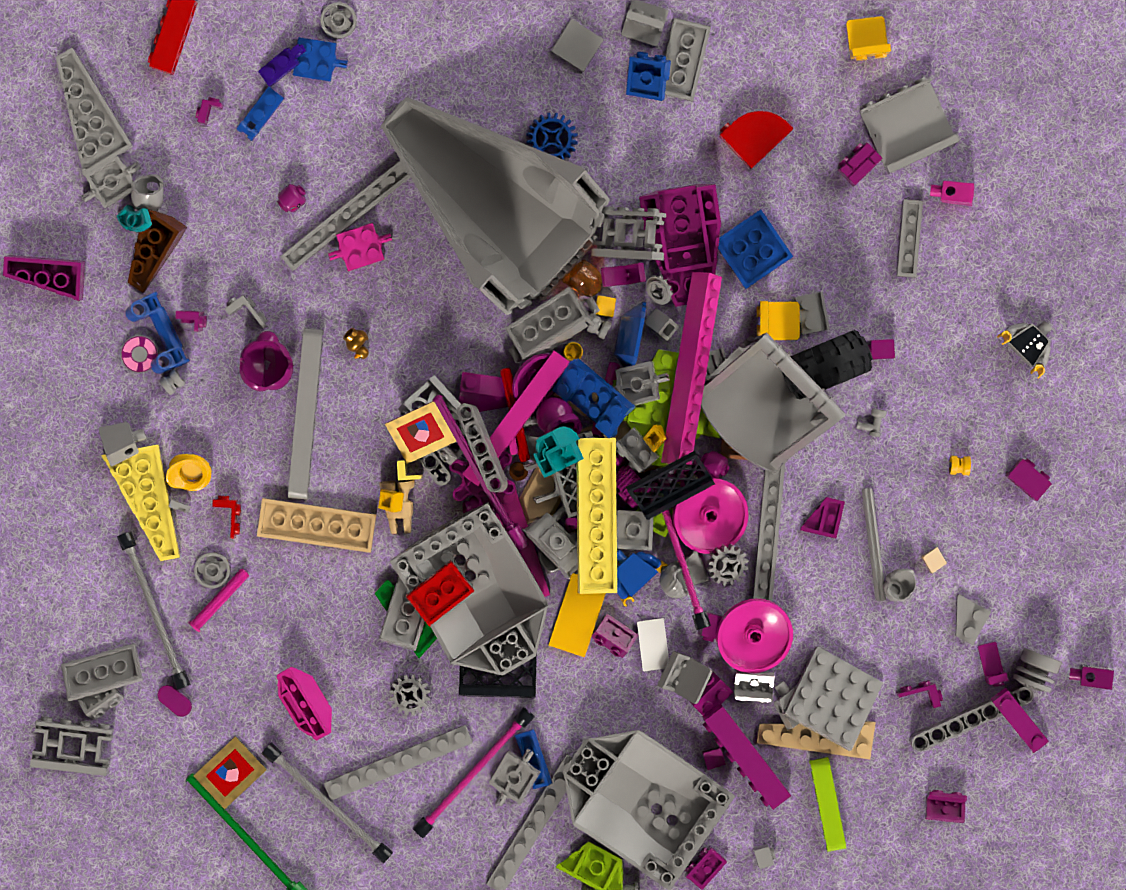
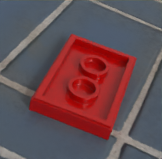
(439, 593)

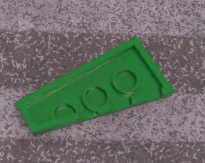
(427, 635)

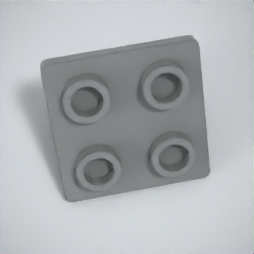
(644, 22)

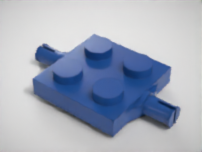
(318, 60)

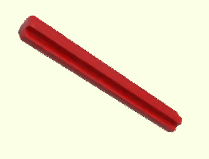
(507, 380)

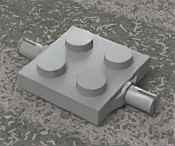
(110, 181)
(639, 383)
(514, 777)

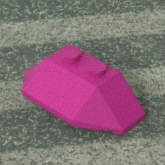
(305, 702)

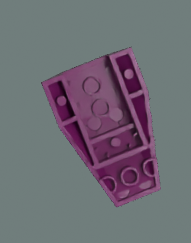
(688, 233)

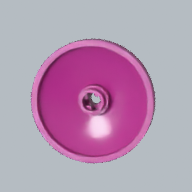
(723, 525)
(758, 650)

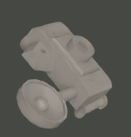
(554, 539)

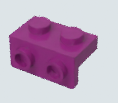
(713, 694)
(945, 806)
(705, 867)

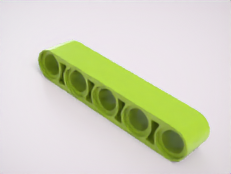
(828, 804)

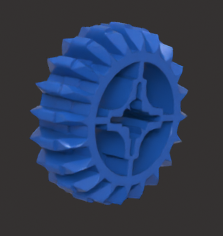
(564, 126)

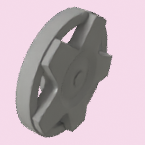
(338, 20)
(212, 570)

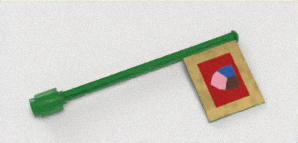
(223, 781)

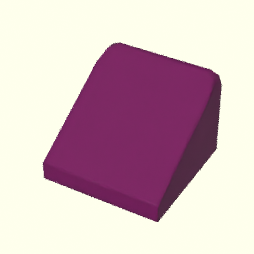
(713, 758)

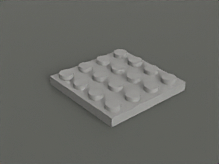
(833, 698)

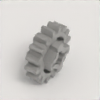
(735, 568)
(417, 700)

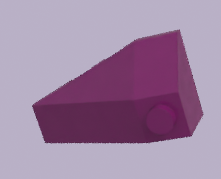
(482, 391)

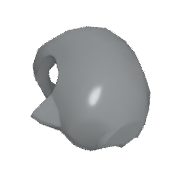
(144, 197)

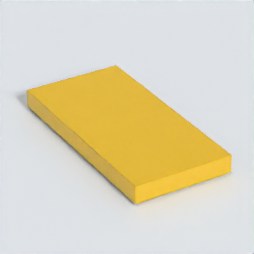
(576, 619)

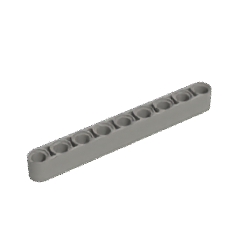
(305, 413)

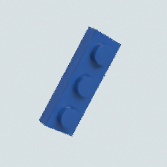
(528, 740)

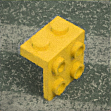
(867, 38)
(779, 320)

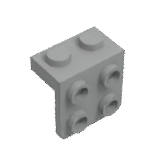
(685, 677)

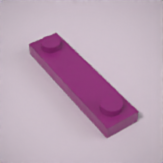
(1019, 720)

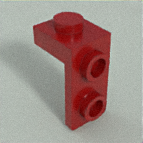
(225, 502)

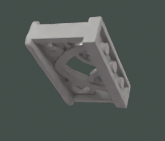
(435, 388)

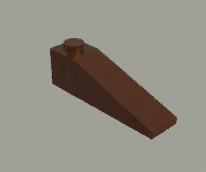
(154, 248)

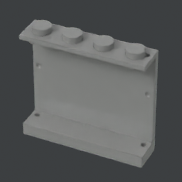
(908, 125)

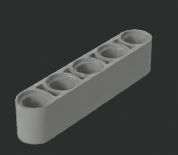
(474, 443)

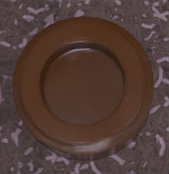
(517, 471)

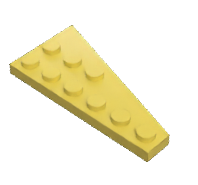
(146, 492)

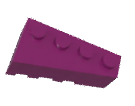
(52, 274)

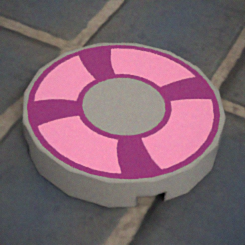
(138, 353)

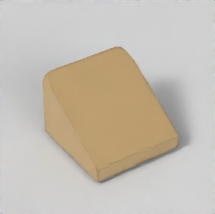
(933, 560)

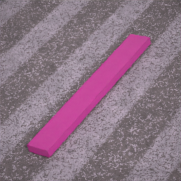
(523, 408)

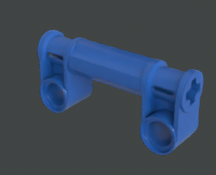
(150, 307)

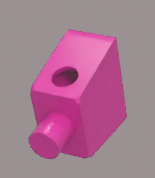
(963, 192)

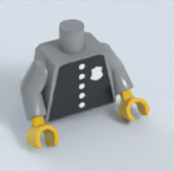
(1029, 344)

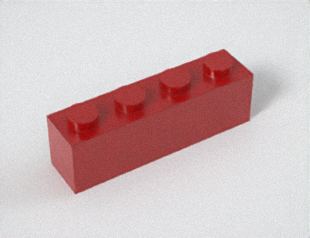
(172, 35)

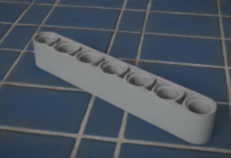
(961, 718)

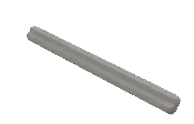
(873, 541)

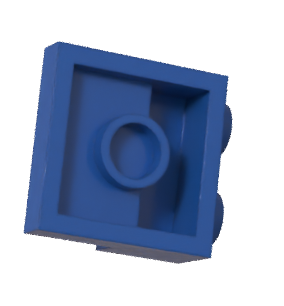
(648, 76)

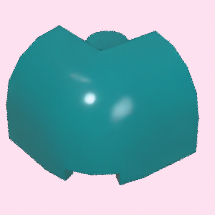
(557, 450)

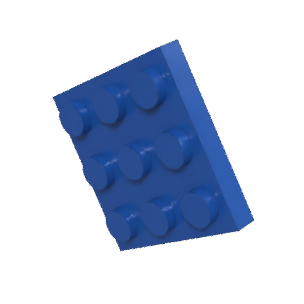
(753, 249)

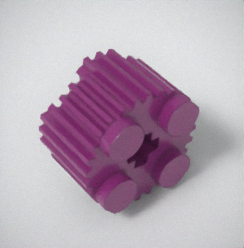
(624, 477)

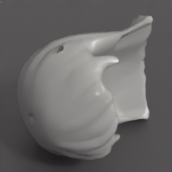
(672, 579)

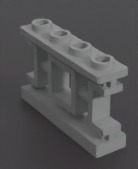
(628, 249)
(70, 760)

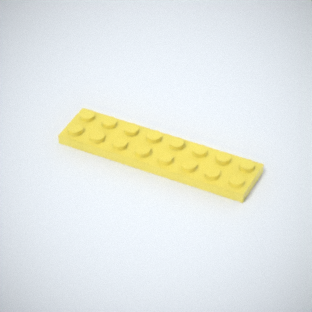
(597, 516)

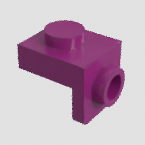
(204, 111)

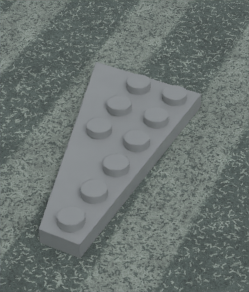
(92, 121)

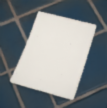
(653, 644)

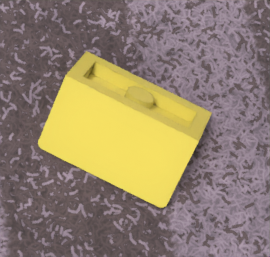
(402, 471)

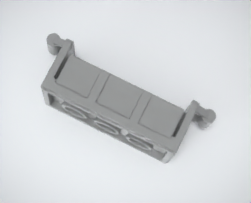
(550, 324)

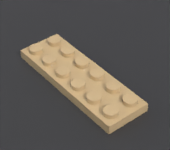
(316, 525)

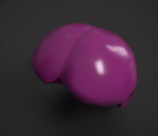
(253, 363)

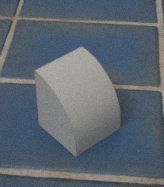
(661, 324)

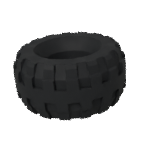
(833, 361)

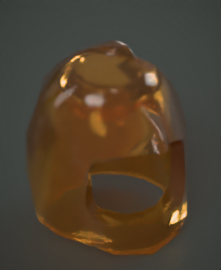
(584, 279)

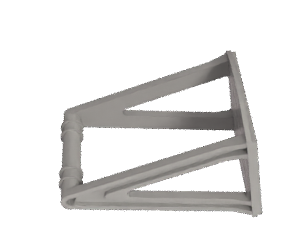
(757, 411)

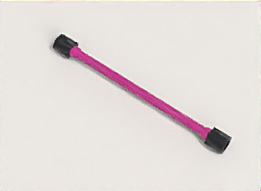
(700, 618)
(425, 825)

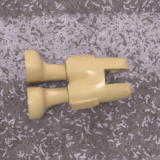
(407, 508)

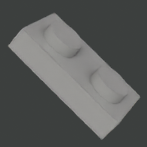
(754, 686)

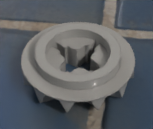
(659, 297)

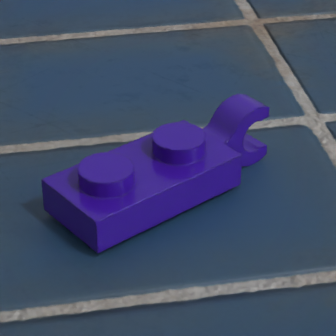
(281, 64)

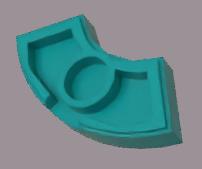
(134, 220)

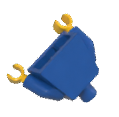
(635, 572)

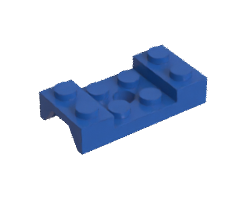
(578, 385)

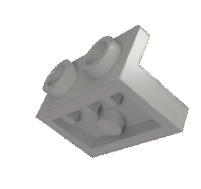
(636, 451)
(97, 704)

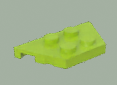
(595, 867)

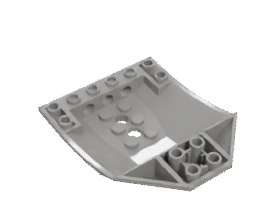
(504, 615)
(612, 794)

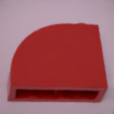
(755, 135)

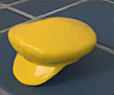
(188, 467)

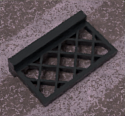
(673, 492)
(502, 690)

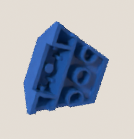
(630, 335)

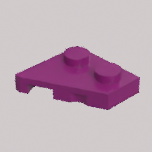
(825, 518)

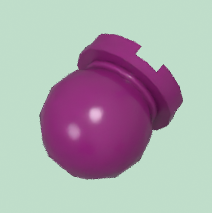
(556, 413)

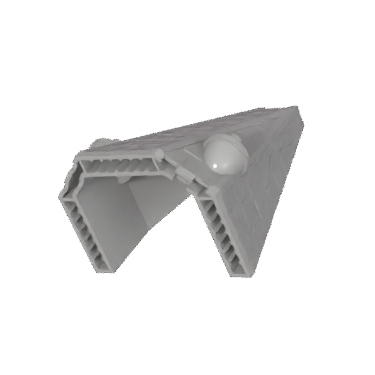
(503, 205)

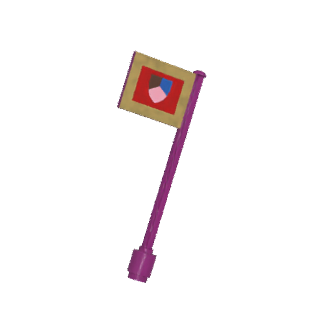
(434, 428)

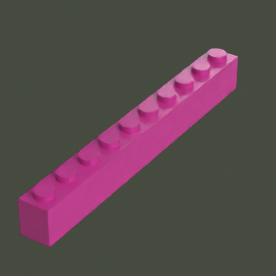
(691, 366)

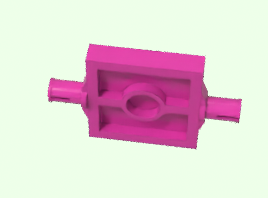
(360, 246)

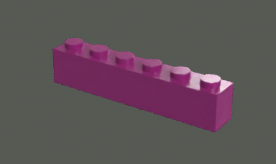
(747, 757)

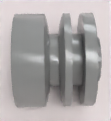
(1037, 670)

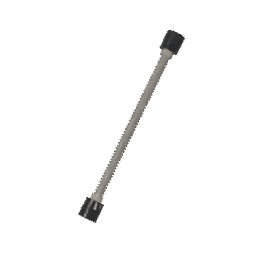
(179, 677)
(380, 850)

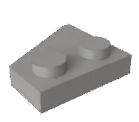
(969, 619)

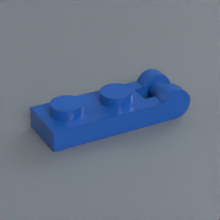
(260, 113)

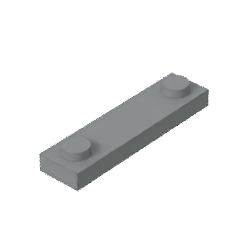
(909, 238)

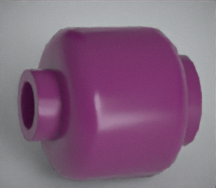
(291, 198)
(716, 464)

